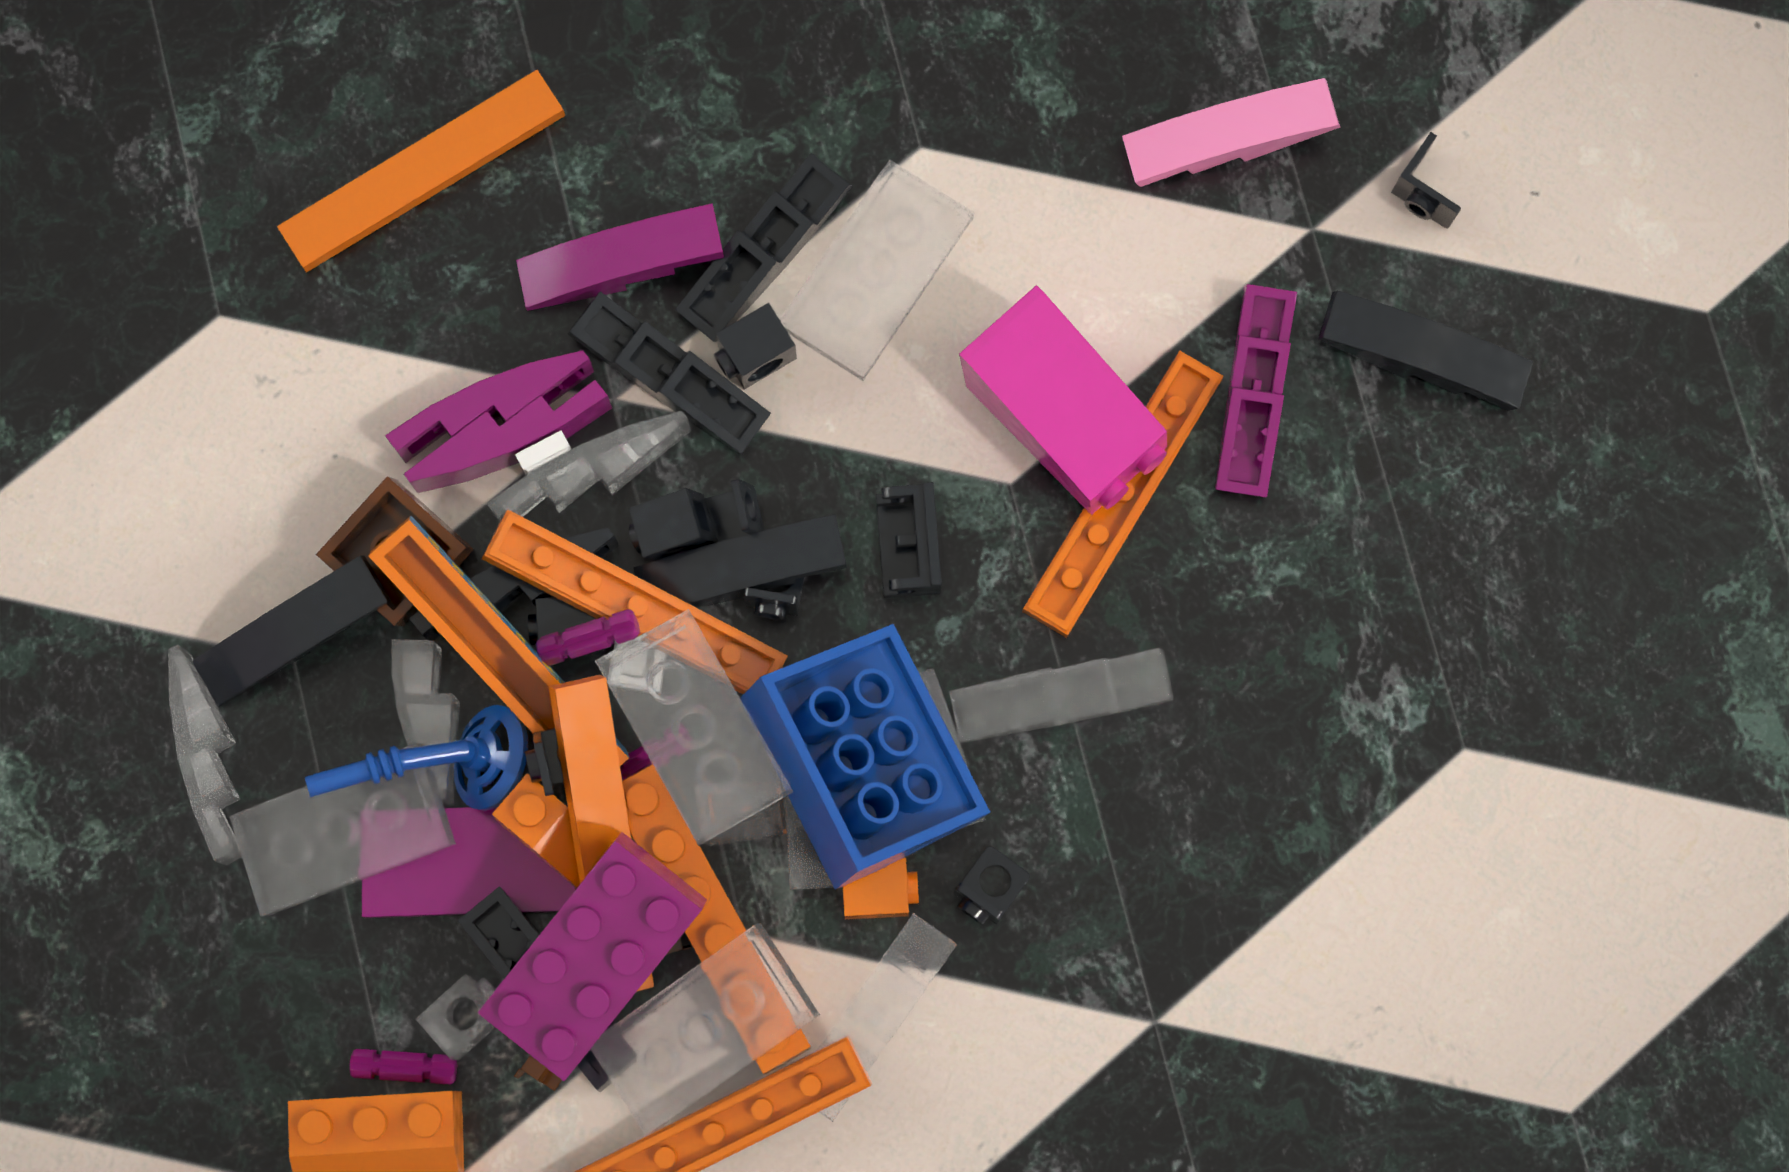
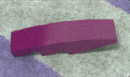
(619, 257)
(1255, 390)
(498, 395)
(487, 448)

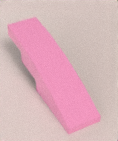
(1231, 131)

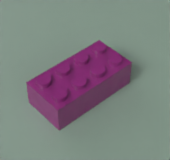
(593, 956)

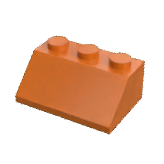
(378, 1133)

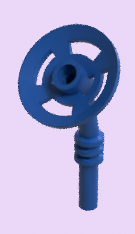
(470, 752)

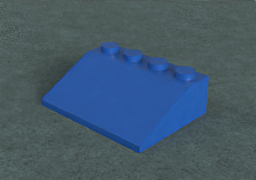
(864, 754)

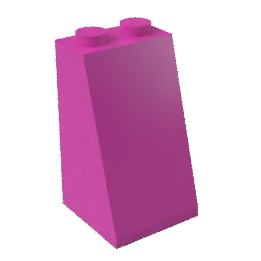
(1063, 401)

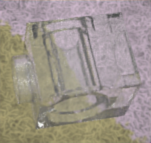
(439, 1021)

